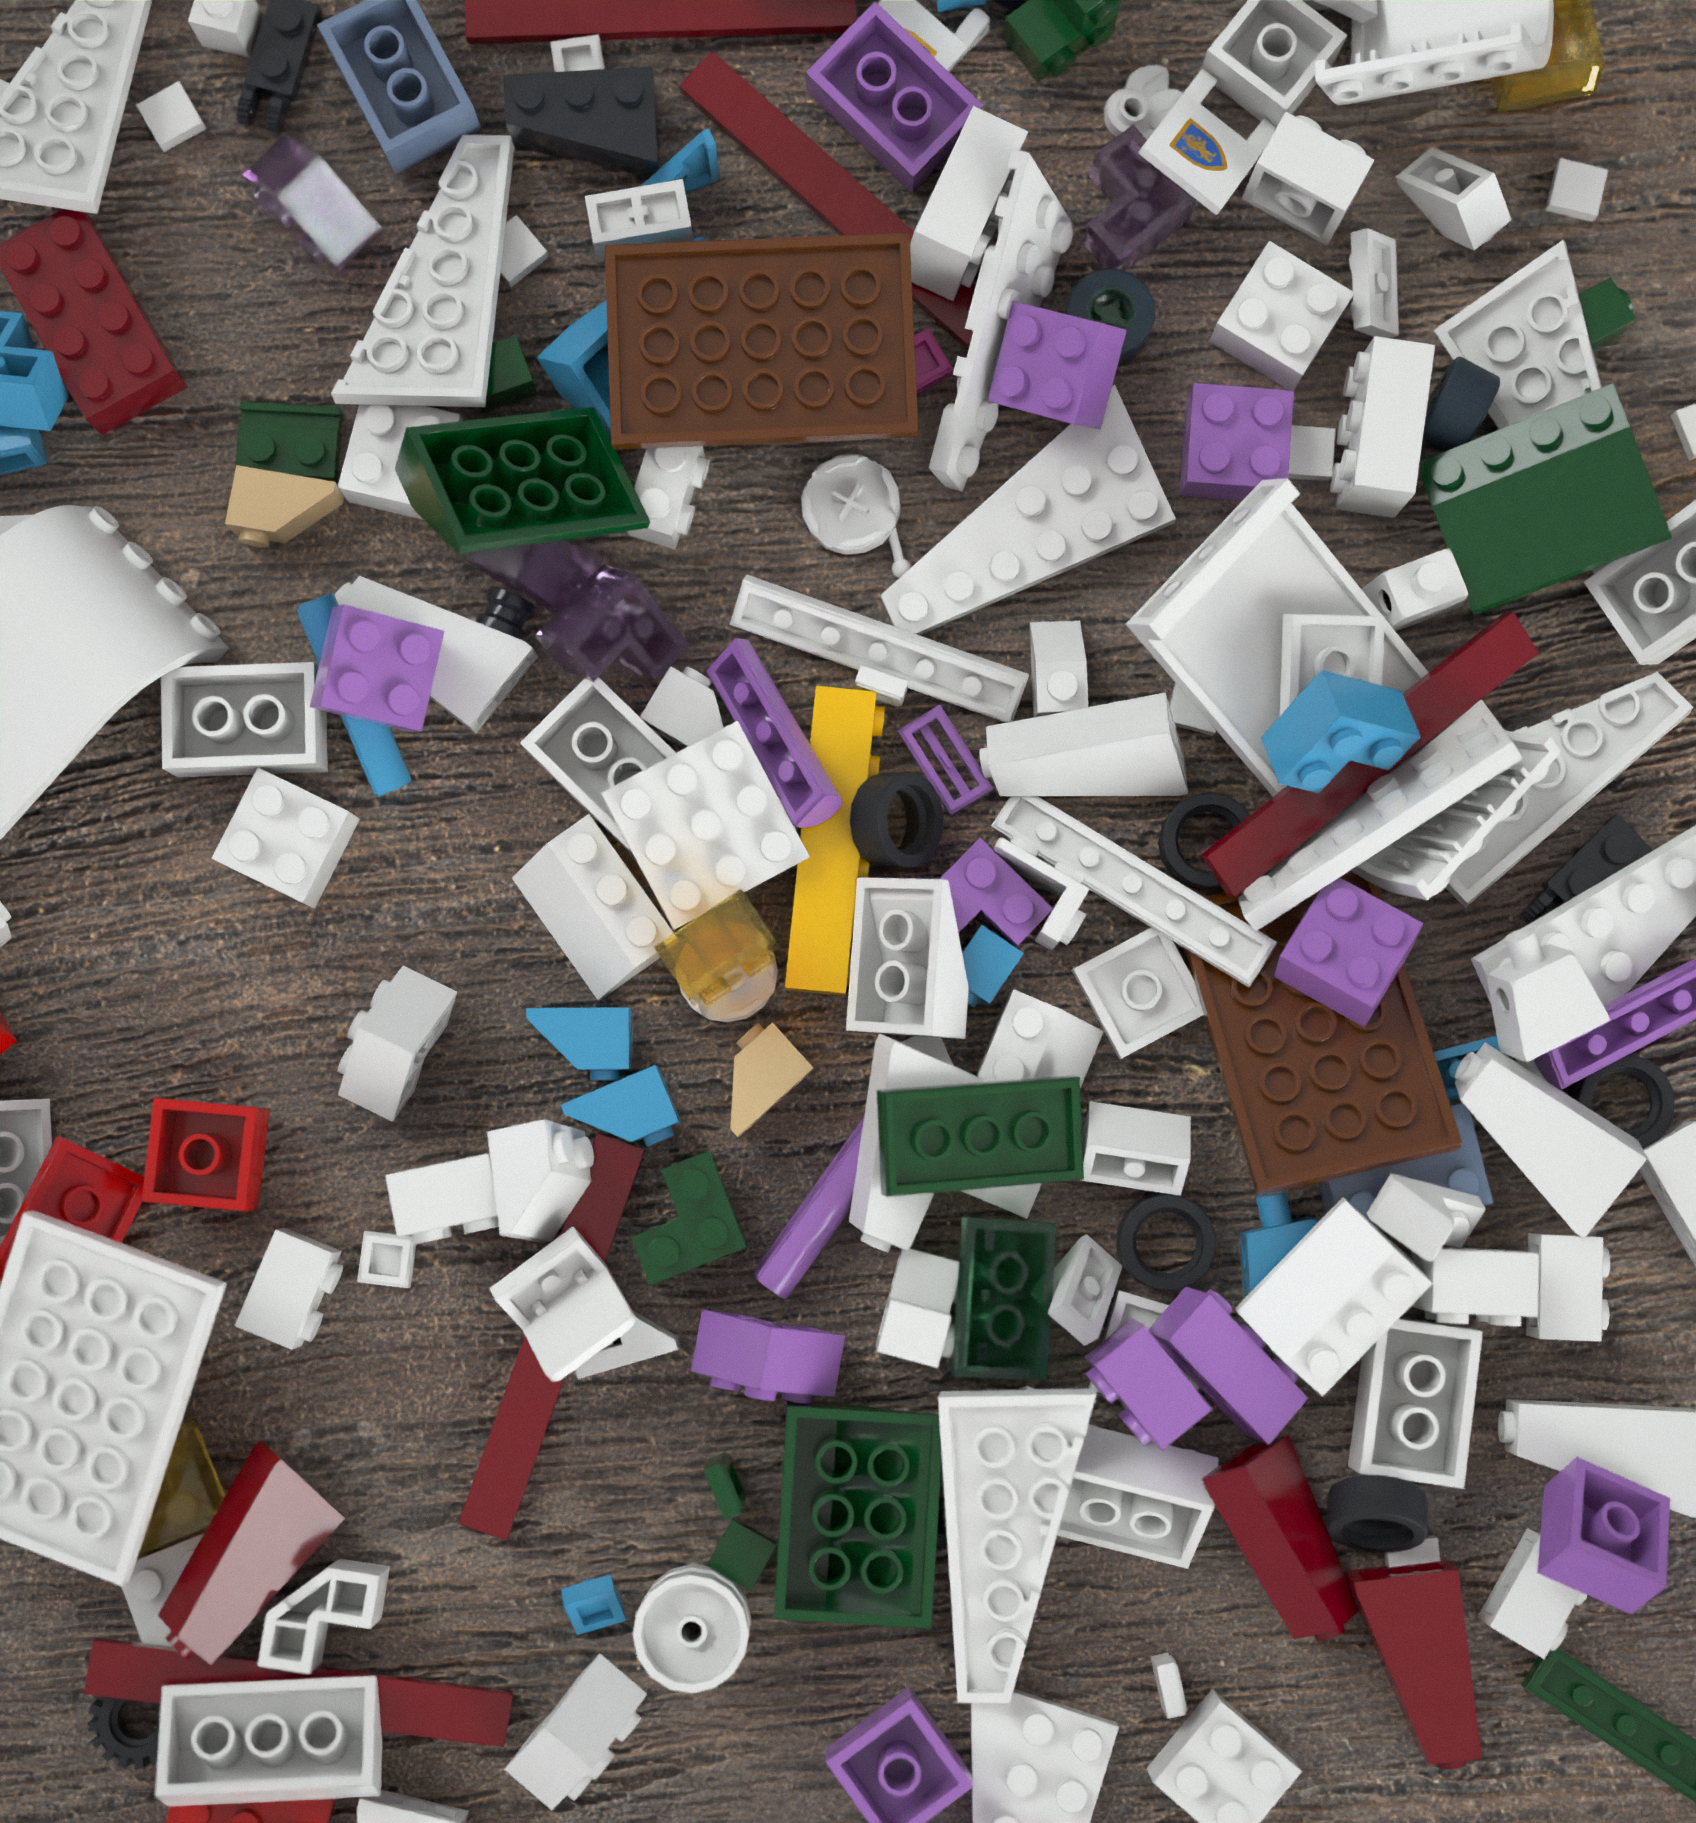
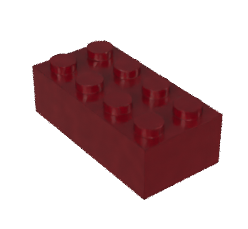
(89, 319)

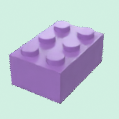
(891, 96)

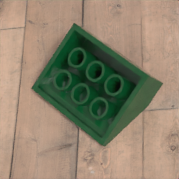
(518, 480)
(1544, 499)
(858, 1515)

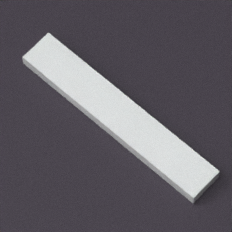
(859, 640)
(1138, 887)

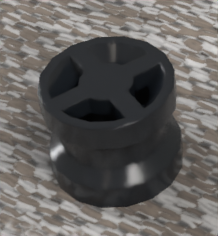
(506, 612)

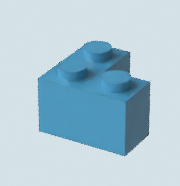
(29, 378)
(1337, 723)

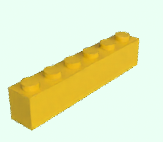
(828, 879)

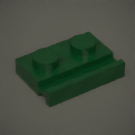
(290, 439)

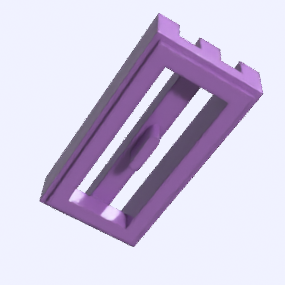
(967, 796)

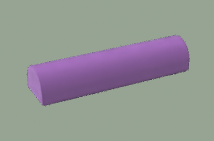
(774, 735)
(1634, 1022)
(812, 1222)

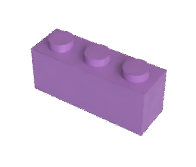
(1229, 1363)

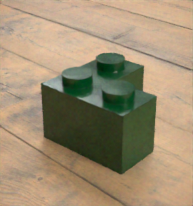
(1052, 32)
(705, 1224)

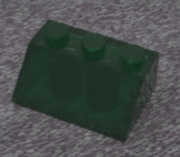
(1004, 1298)

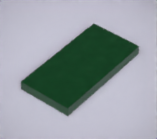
(980, 1135)

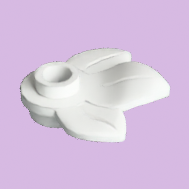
(1146, 96)

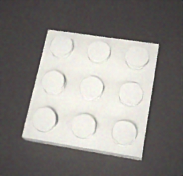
(705, 824)

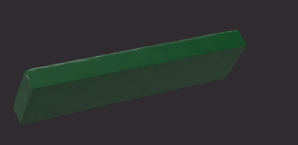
(1615, 1719)

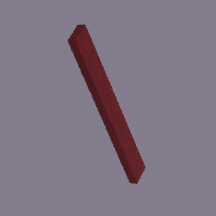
(650, 19)
(809, 173)
(1433, 703)
(529, 1392)
(405, 1703)

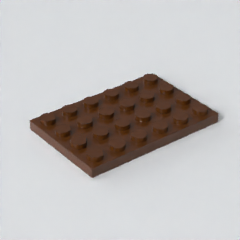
(761, 341)
(1311, 1085)

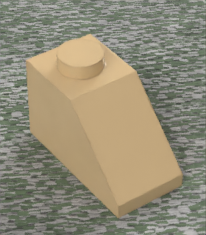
(277, 505)
(763, 1074)

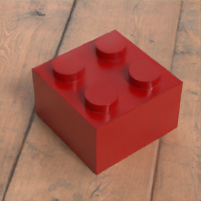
(205, 1155)

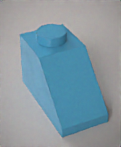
(589, 1037)
(629, 1108)

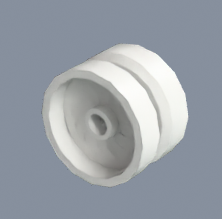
(666, 1646)

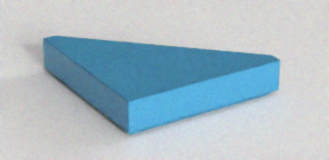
(694, 164)

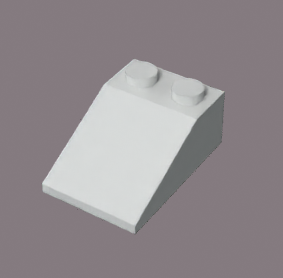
(906, 960)

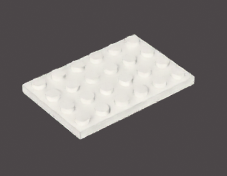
(92, 1389)

